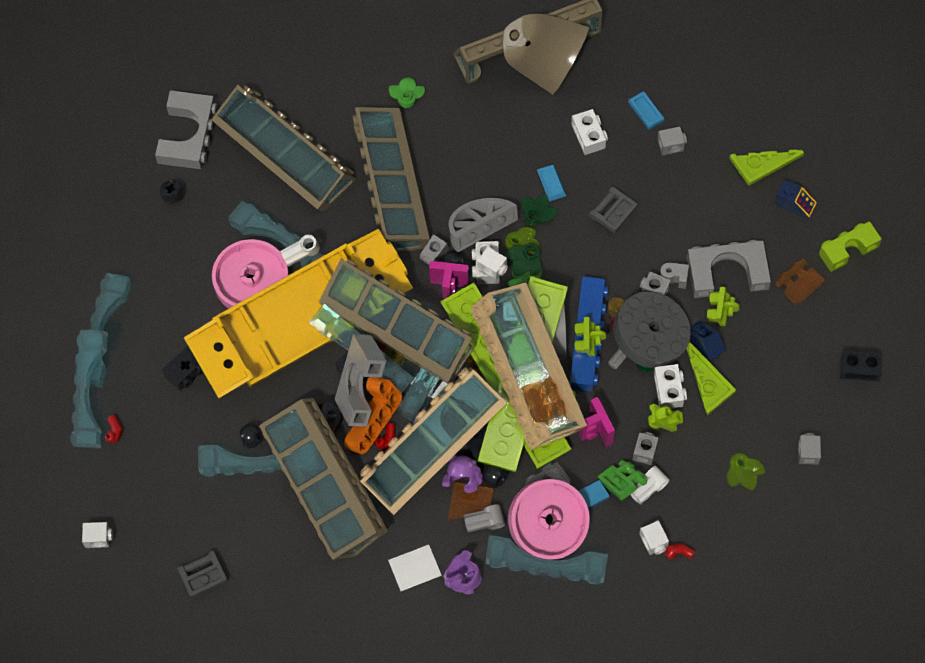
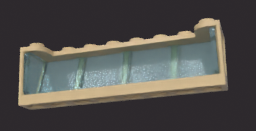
(524, 356)
(431, 440)

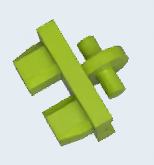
(725, 306)
(592, 336)
(664, 418)

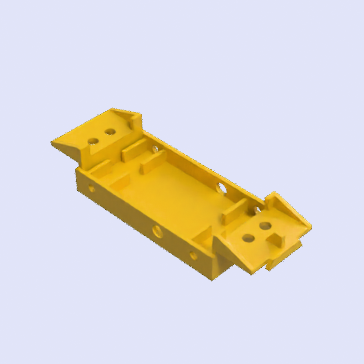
(274, 325)

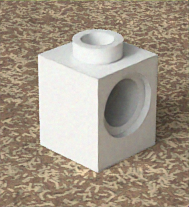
(492, 263)
(96, 535)
(654, 538)

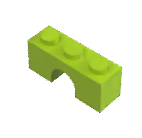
(862, 237)

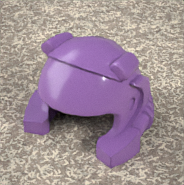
(463, 467)
(462, 574)

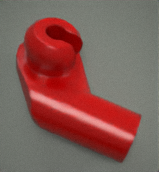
(116, 430)
(382, 443)
(679, 548)

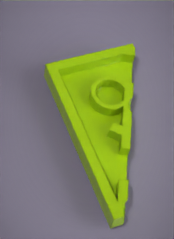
(759, 165)
(711, 384)

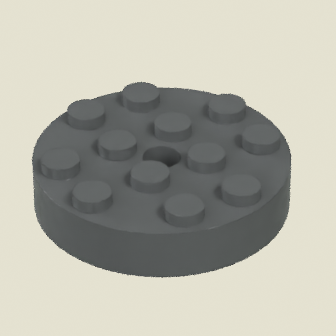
(652, 346)

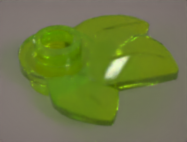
(523, 236)
(744, 474)

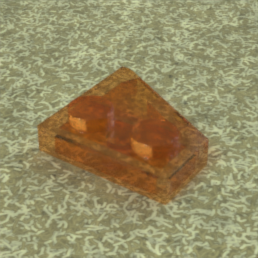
(466, 503)

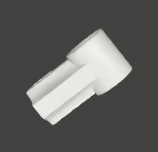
(298, 250)
(655, 482)

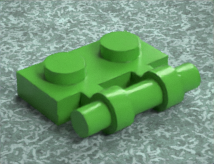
(618, 483)

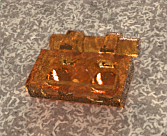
(803, 286)
(539, 402)

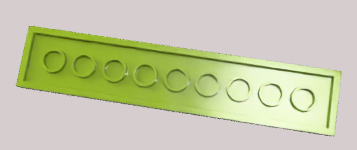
(460, 313)
(503, 434)

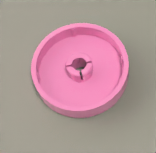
(239, 262)
(568, 514)

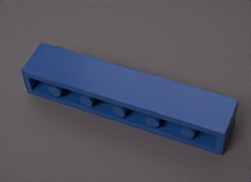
(592, 306)

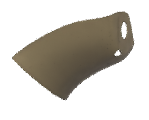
(551, 51)

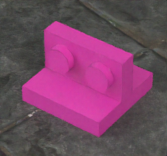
(449, 276)
(598, 424)

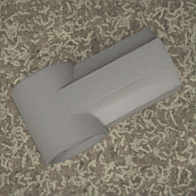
(489, 518)

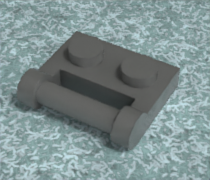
(617, 213)
(204, 579)

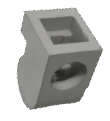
(434, 250)
(676, 273)

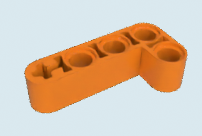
(383, 405)

